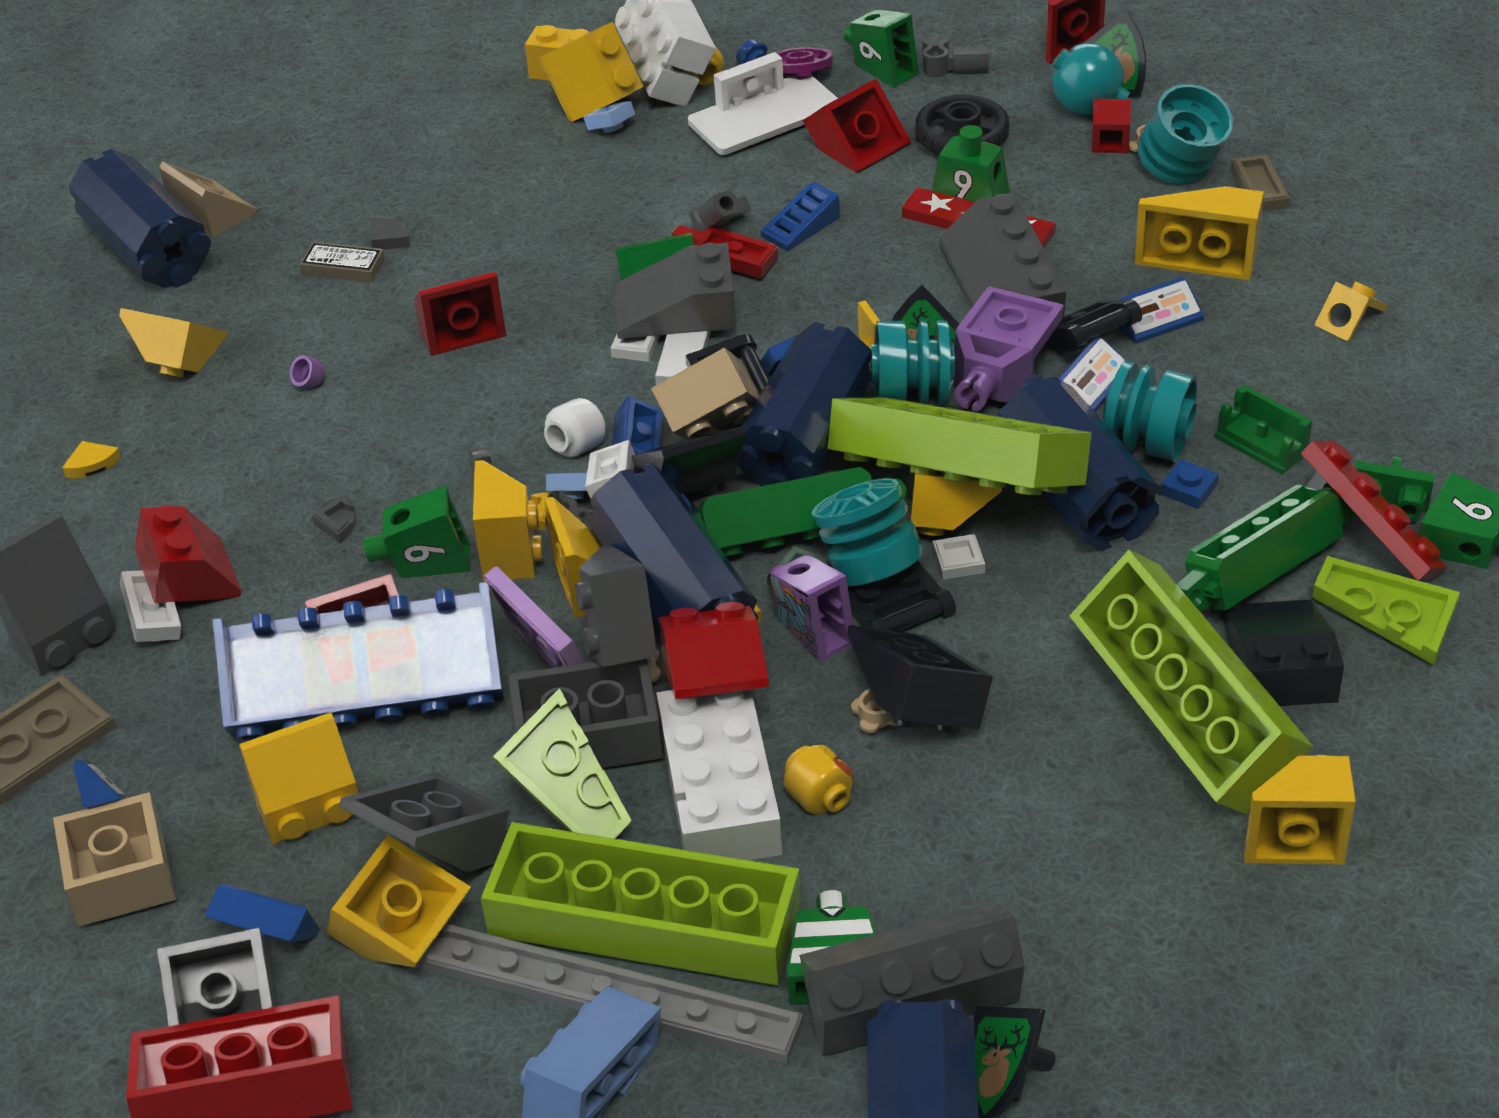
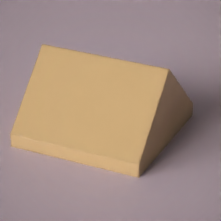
(205, 199)

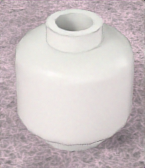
(574, 427)

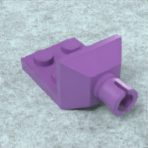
(999, 345)

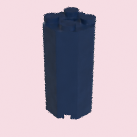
(139, 219)
(792, 416)
(1117, 488)
(658, 529)
(921, 1061)

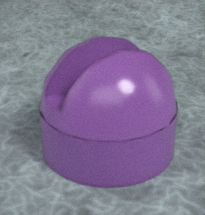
(306, 372)

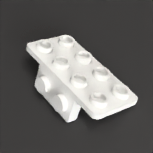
(757, 104)

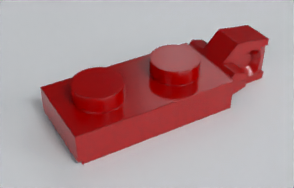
(745, 253)

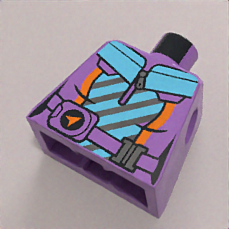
(813, 604)

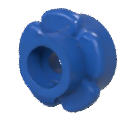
(751, 50)

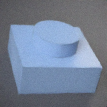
(609, 117)
(567, 484)

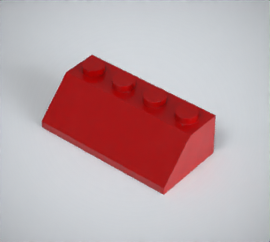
(244, 1065)

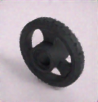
(960, 112)

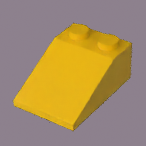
(1201, 231)

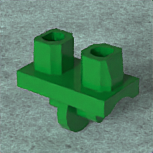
(1400, 486)

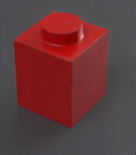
(1111, 126)

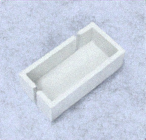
(665, 36)
(720, 775)

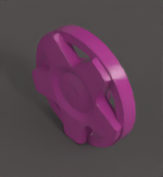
(805, 60)

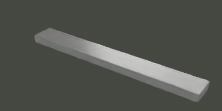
(574, 980)

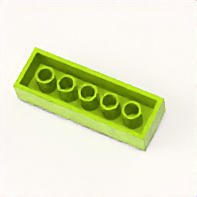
(960, 444)
(1188, 681)
(643, 903)

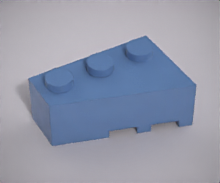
(591, 1058)

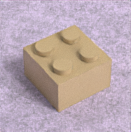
(707, 395)
(113, 859)

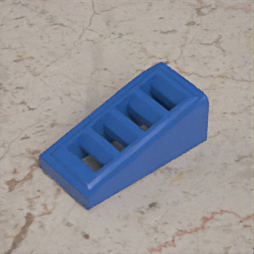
(814, 210)

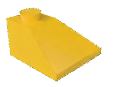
(172, 342)
(946, 503)
(571, 547)

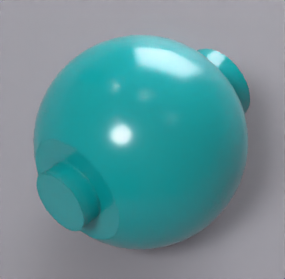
(1087, 74)

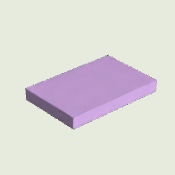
(532, 622)

